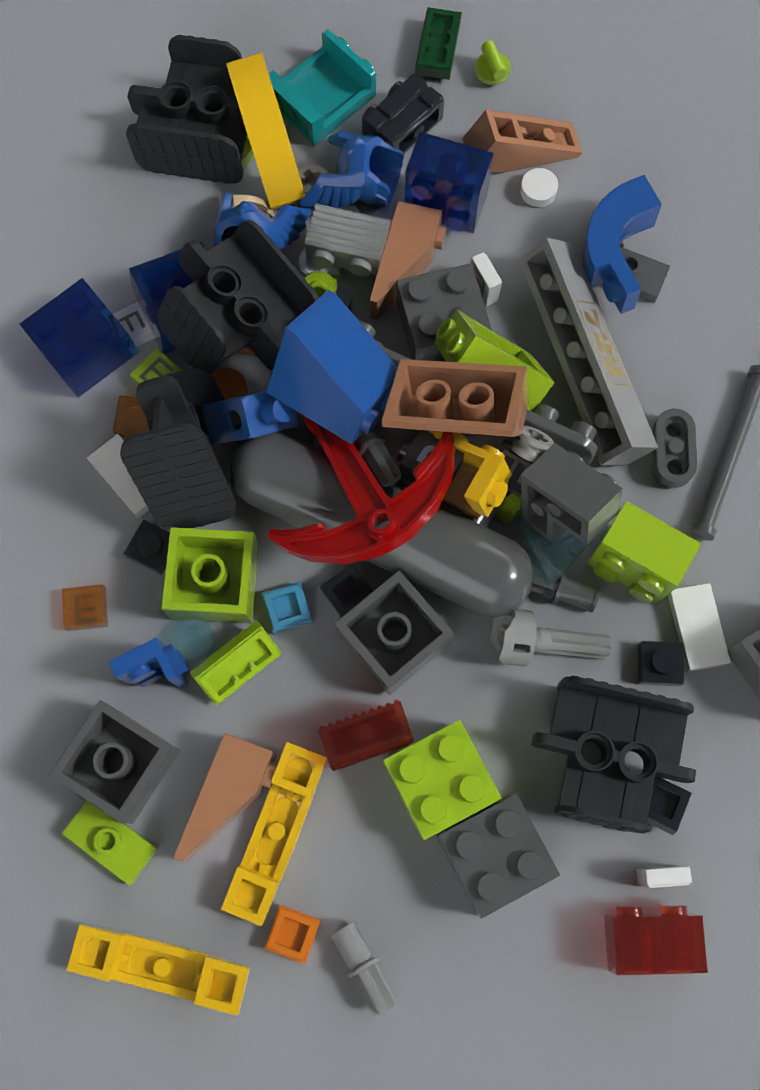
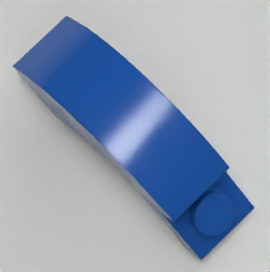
(619, 215)

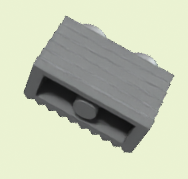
(346, 240)

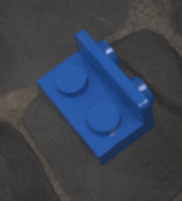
(146, 662)

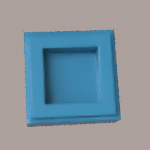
(286, 608)

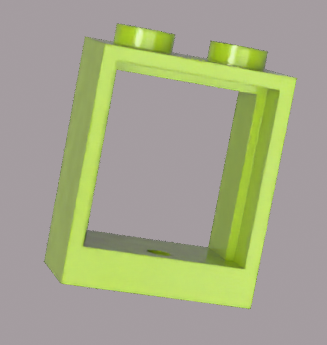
(468, 341)

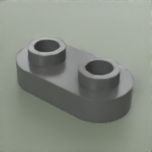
(675, 451)

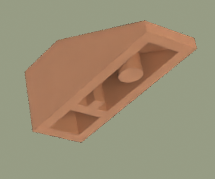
(522, 140)
(407, 252)
(230, 787)

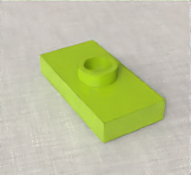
(236, 663)
(110, 842)

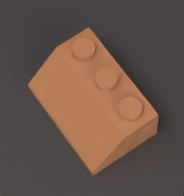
(458, 398)

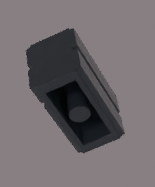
(404, 113)

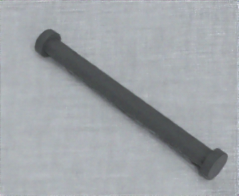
(704, 527)

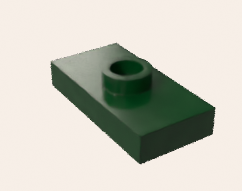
(438, 43)

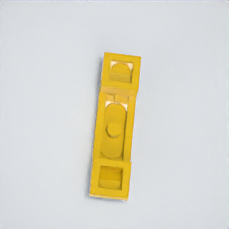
(266, 130)
(275, 834)
(159, 967)

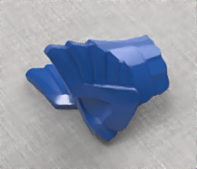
(365, 170)
(281, 228)

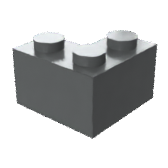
(568, 496)

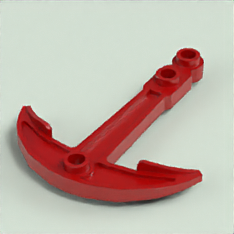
(360, 537)

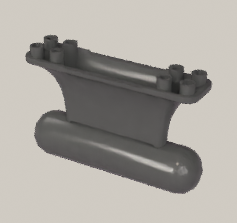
(451, 551)

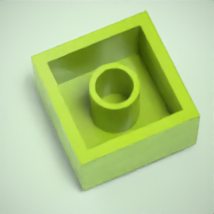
(643, 554)
(210, 575)
(441, 780)

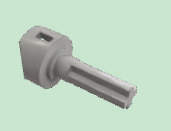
(523, 638)

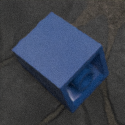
(332, 370)

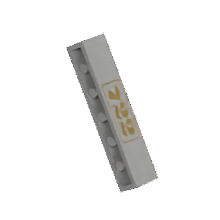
(587, 352)

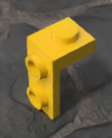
(490, 481)

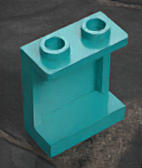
(325, 89)

